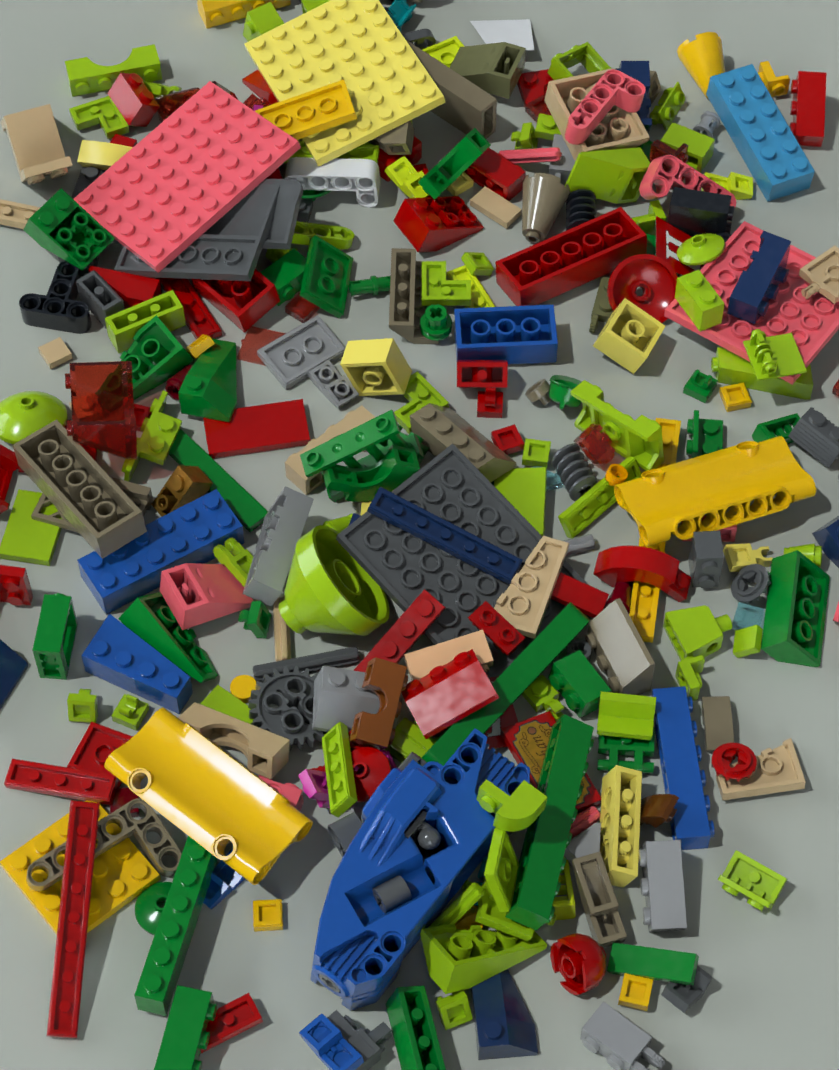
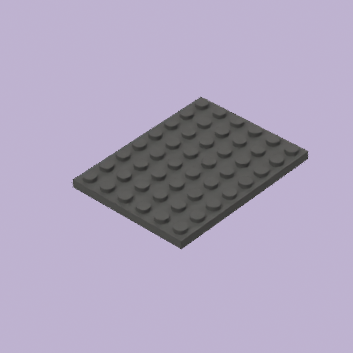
(407, 565)

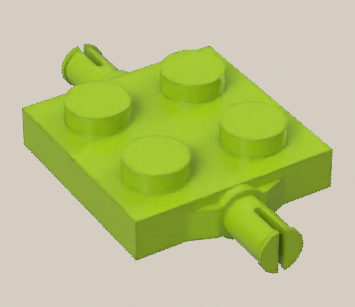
(490, 916)

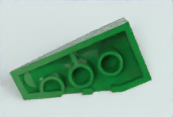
(211, 383)
(156, 625)

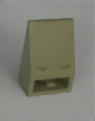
(491, 66)

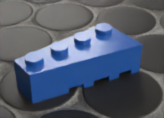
(135, 666)

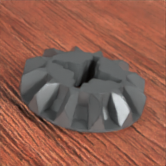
(753, 574)

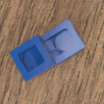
(222, 883)
(330, 1045)

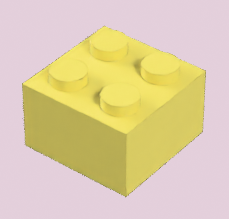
(629, 336)
(376, 367)

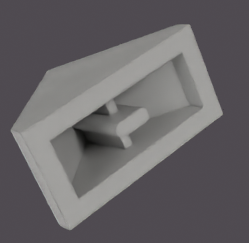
(584, 844)

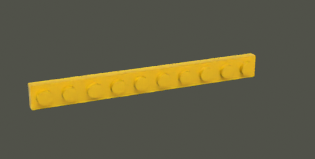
(644, 595)

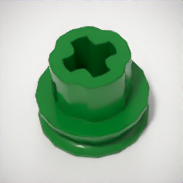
(436, 323)

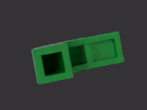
(454, 163)
(363, 483)

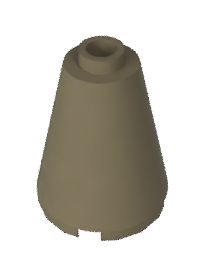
(541, 204)

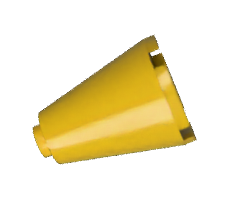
(702, 58)

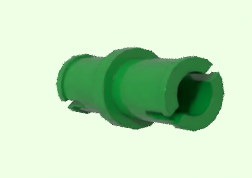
(373, 285)

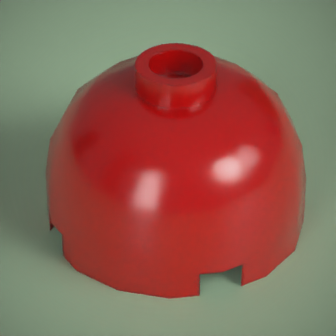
(579, 962)

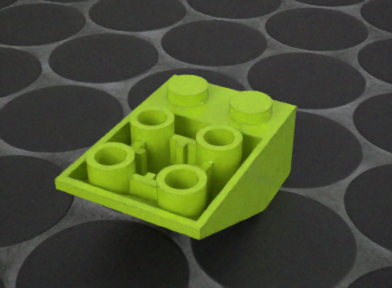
(610, 174)

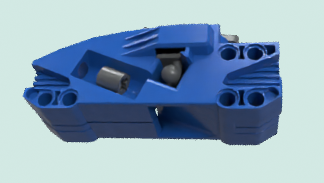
(388, 876)

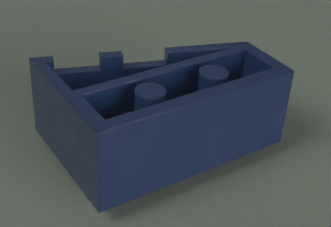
(640, 71)
(761, 279)

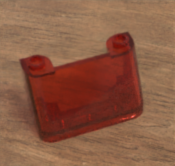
(103, 407)

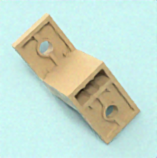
(36, 144)

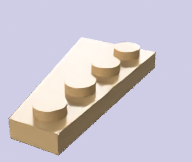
(533, 586)

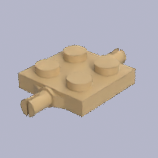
(822, 275)

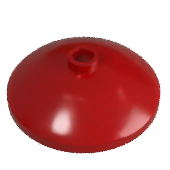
(652, 275)

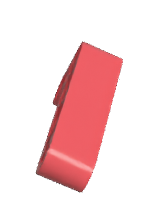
(610, 90)
(673, 178)

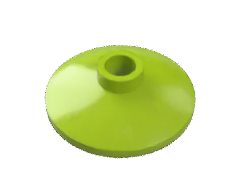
(701, 249)

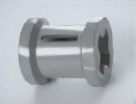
(705, 125)

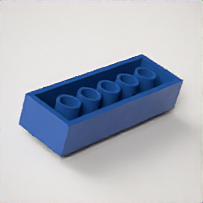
(171, 540)

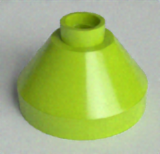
(330, 589)

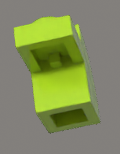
(512, 811)

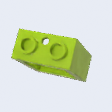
(577, 54)

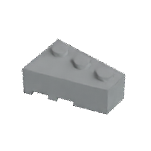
(663, 886)

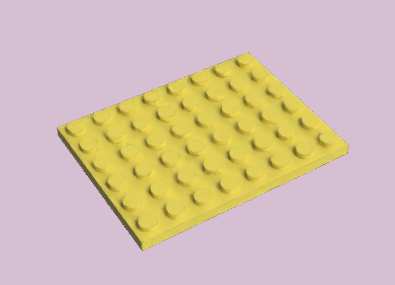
(353, 44)

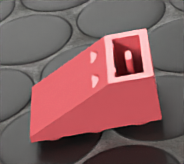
(202, 593)

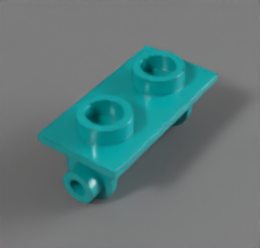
(401, 12)

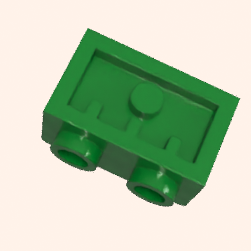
(705, 435)

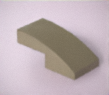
(717, 721)

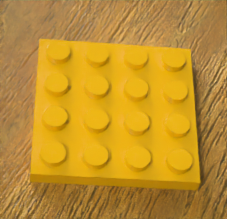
(116, 879)

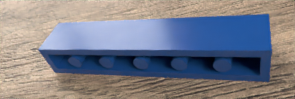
(681, 768)

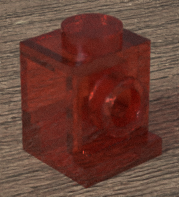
(595, 445)

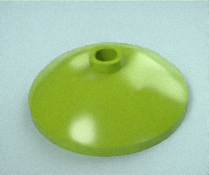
(27, 413)

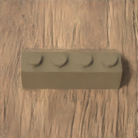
(443, 427)

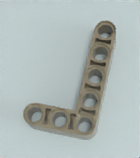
(105, 841)

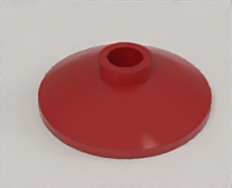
(375, 771)

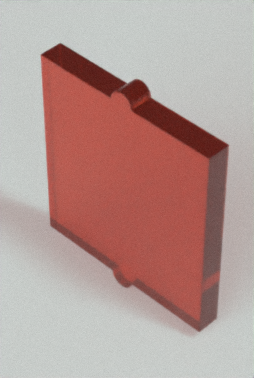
(254, 340)

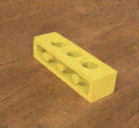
(621, 824)

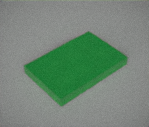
(326, 276)

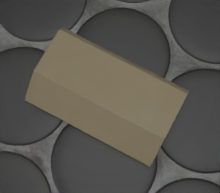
(406, 296)

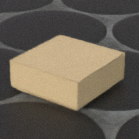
(55, 353)

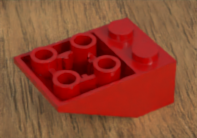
(436, 222)

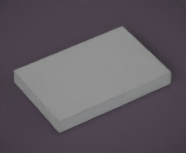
(301, 351)

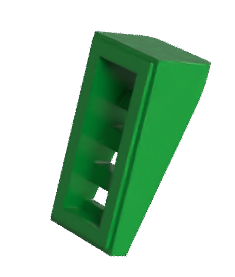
(765, 430)

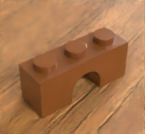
(387, 682)

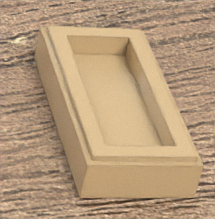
(495, 207)

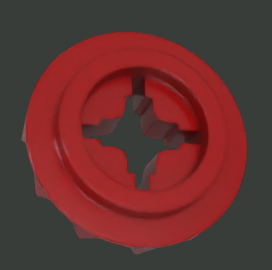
(726, 754)

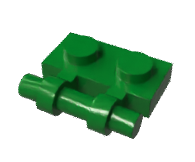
(625, 746)

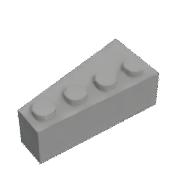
(276, 546)

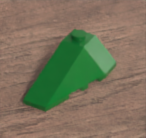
(154, 356)

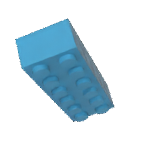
(760, 132)

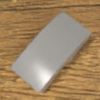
(332, 384)

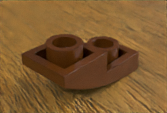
(658, 809)

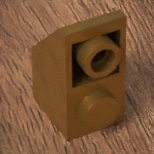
(182, 487)

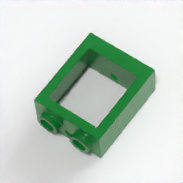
(55, 636)

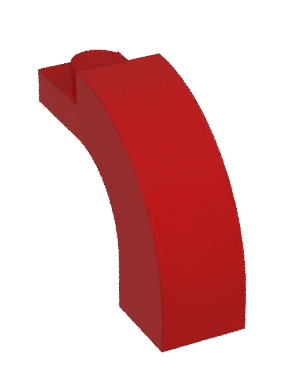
(643, 565)

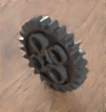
(291, 706)

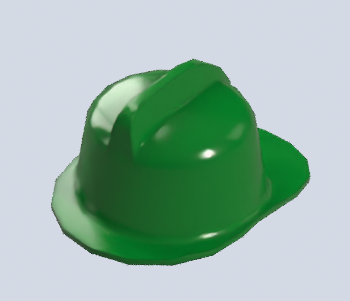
(560, 391)

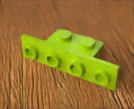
(156, 439)

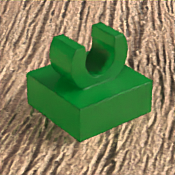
(700, 386)
(256, 619)

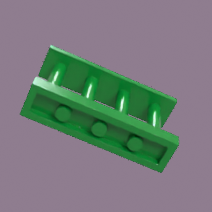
(355, 441)

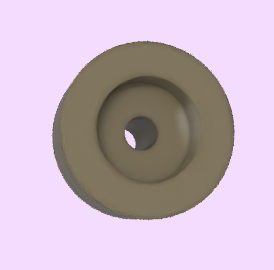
(539, 392)

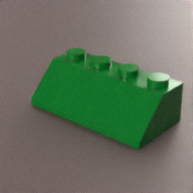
(795, 610)

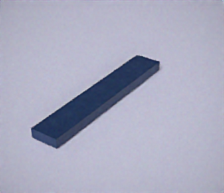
(444, 535)

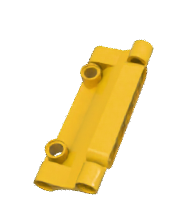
(711, 486)
(208, 795)

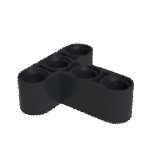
(59, 307)

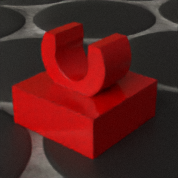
(490, 403)

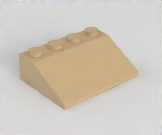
(615, 131)

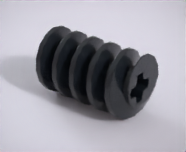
(580, 207)

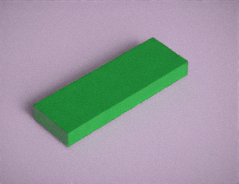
(653, 963)

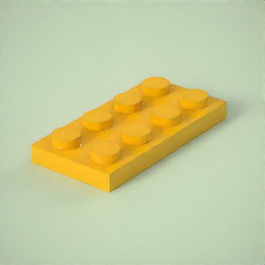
(312, 111)

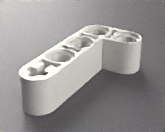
(338, 175)

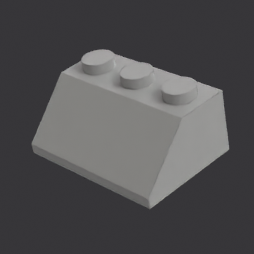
(341, 697)

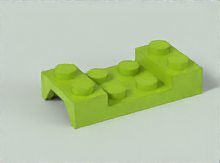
(629, 437)

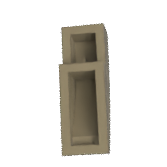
(598, 900)

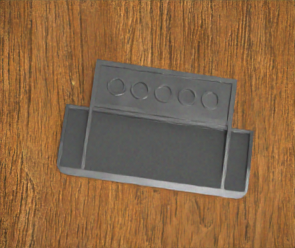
(235, 241)

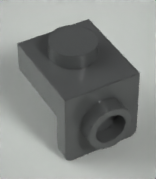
(684, 995)

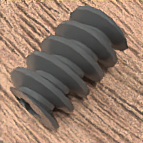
(573, 471)

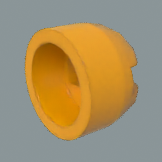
(613, 471)

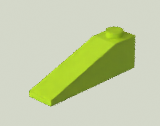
(468, 957)

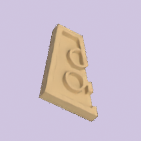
(775, 772)

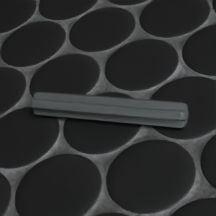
(312, 662)

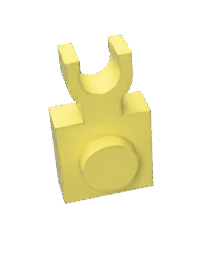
(741, 555)

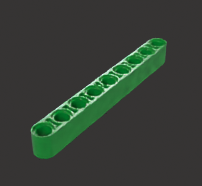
(513, 681)

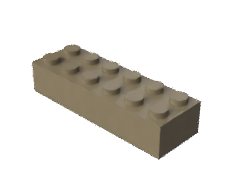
(80, 489)

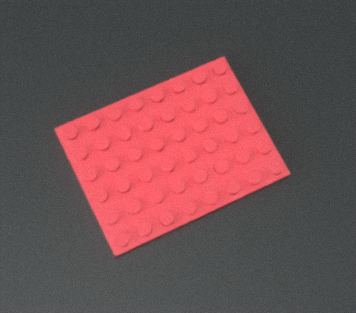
(186, 175)

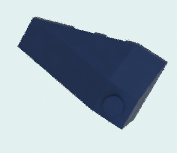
(502, 1020)

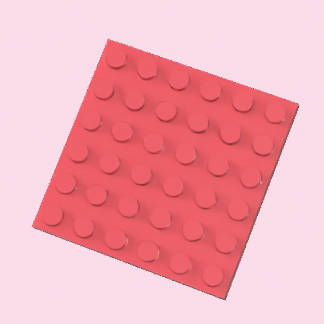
(809, 320)

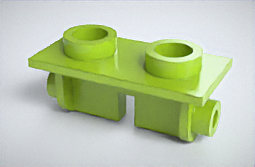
(669, 105)

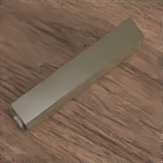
(466, 103)

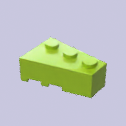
(261, 21)

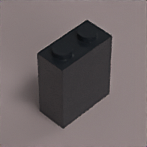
(700, 212)

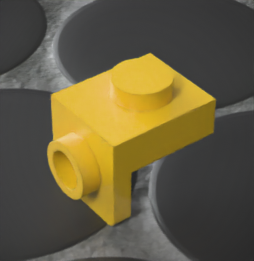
(775, 85)

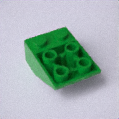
(68, 230)

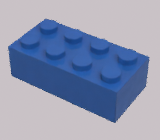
(507, 334)

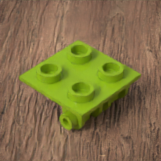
(773, 355)

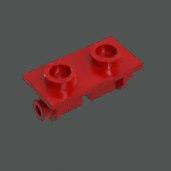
(496, 628)

